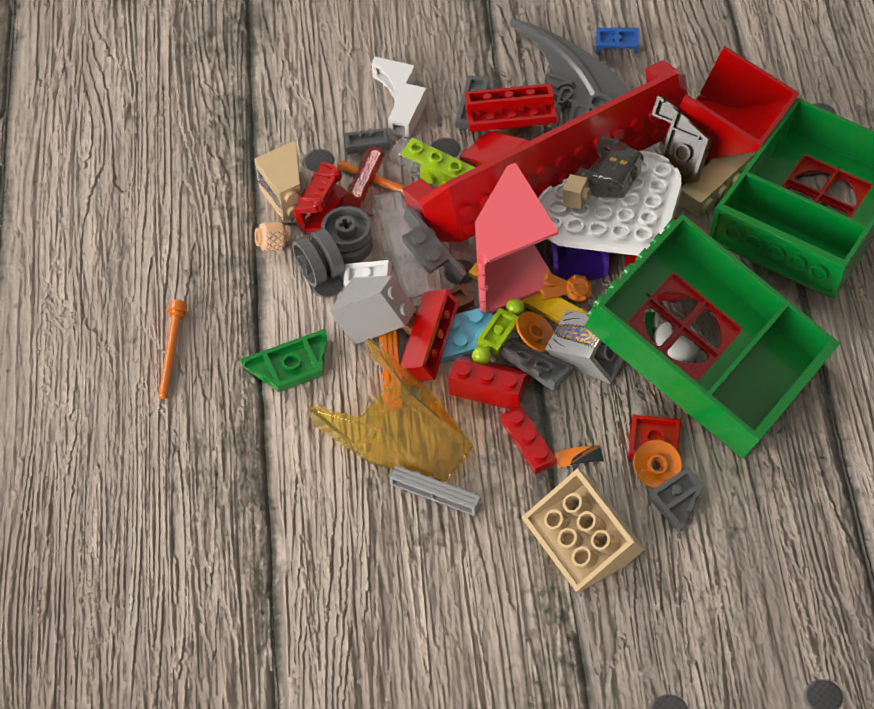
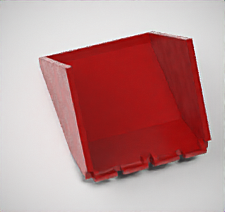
(737, 105)

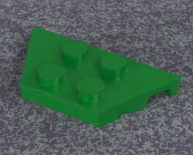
(290, 362)

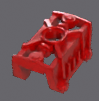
(319, 197)

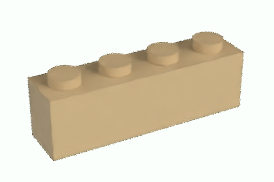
(713, 183)

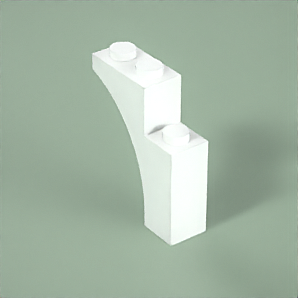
(408, 98)

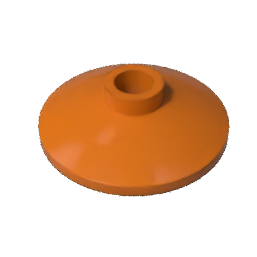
(534, 330)
(663, 455)

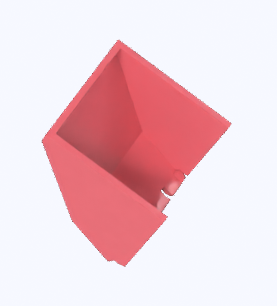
(505, 242)

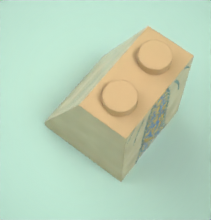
(280, 179)

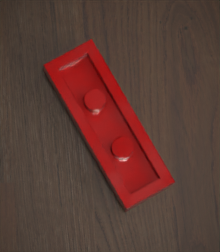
(528, 439)

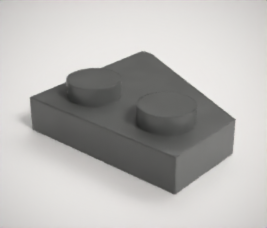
(677, 497)

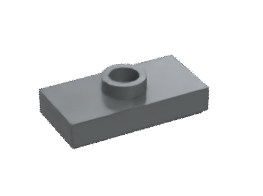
(360, 141)

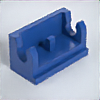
(617, 39)

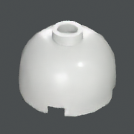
(682, 350)

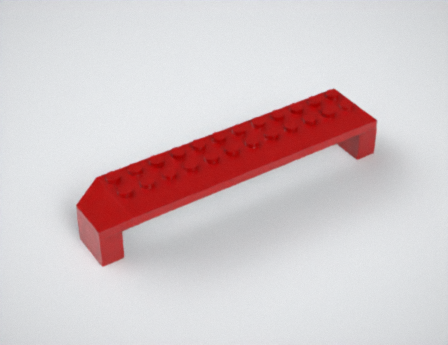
(551, 156)

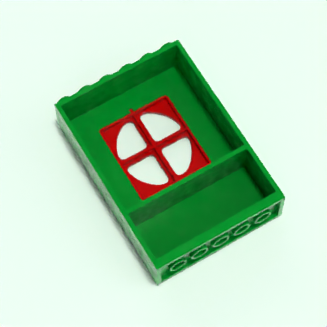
(788, 230)
(764, 345)

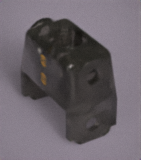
(614, 171)

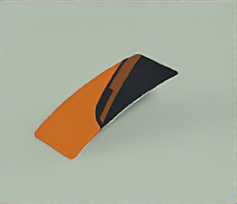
(578, 455)

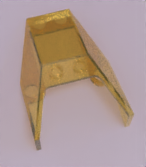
(400, 426)

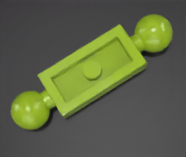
(497, 331)

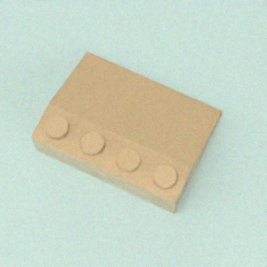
(582, 532)

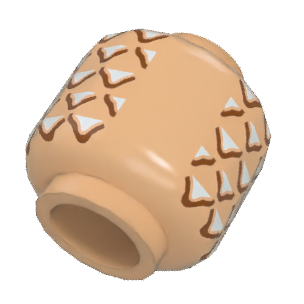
(271, 236)

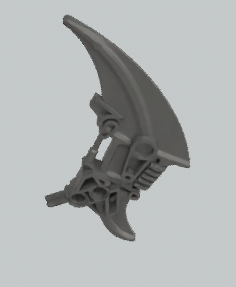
(577, 76)

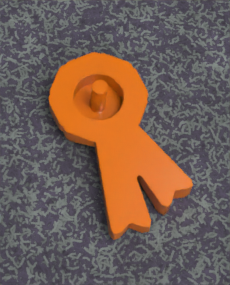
(576, 287)

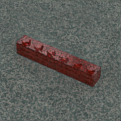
(363, 177)

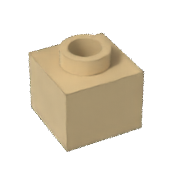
(576, 192)

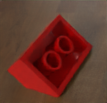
(488, 383)

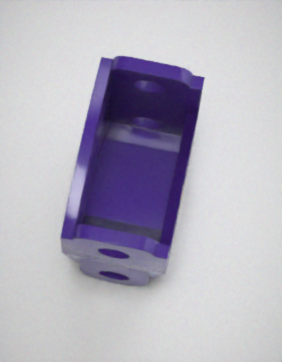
(583, 262)

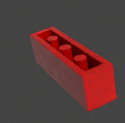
(430, 334)

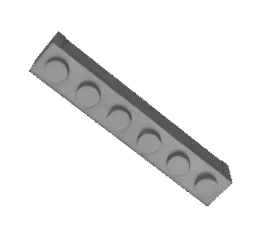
(435, 490)

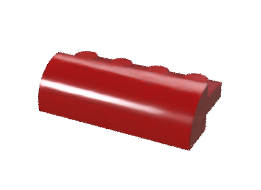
(510, 107)

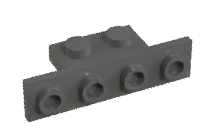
(428, 249)

